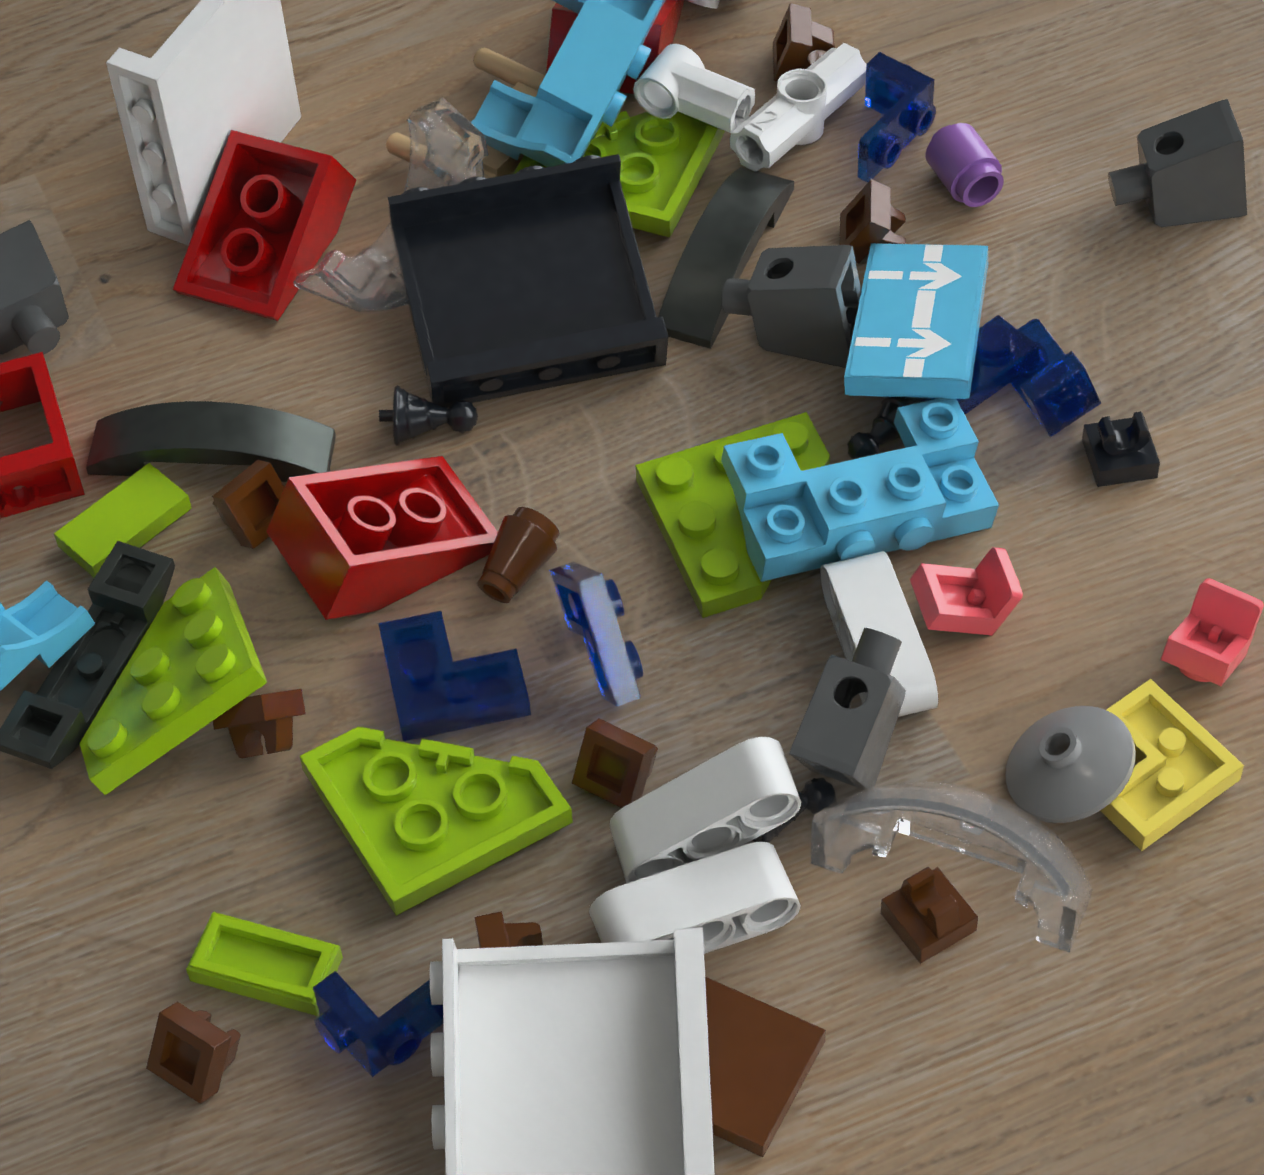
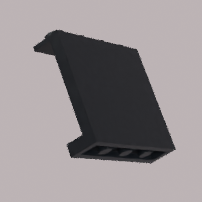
(525, 281)

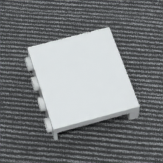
(176, 110)
(574, 1059)

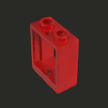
(44, 471)

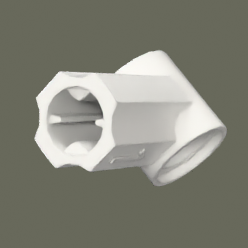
(683, 85)

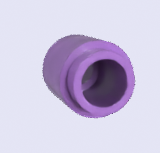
(965, 164)

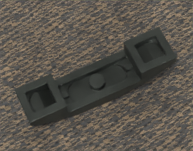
(720, 251)
(209, 435)
(124, 604)

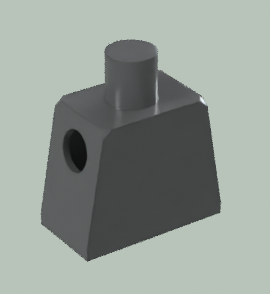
(1188, 169)
(29, 293)
(800, 301)
(854, 741)

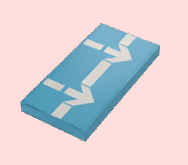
(917, 321)

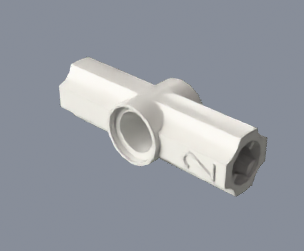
(799, 107)

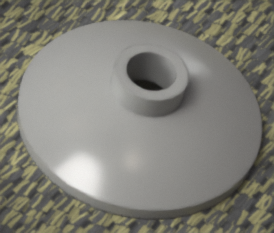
(1070, 764)

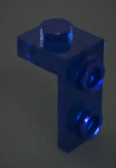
(907, 111)
(1055, 385)
(371, 1040)

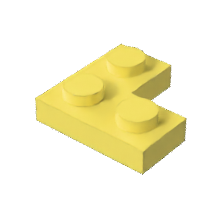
(1175, 770)

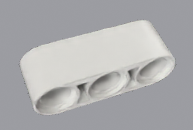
(868, 595)
(707, 809)
(727, 894)

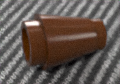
(518, 552)

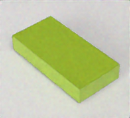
(127, 514)
(262, 962)

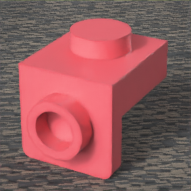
(967, 597)
(1214, 633)

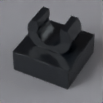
(1120, 450)

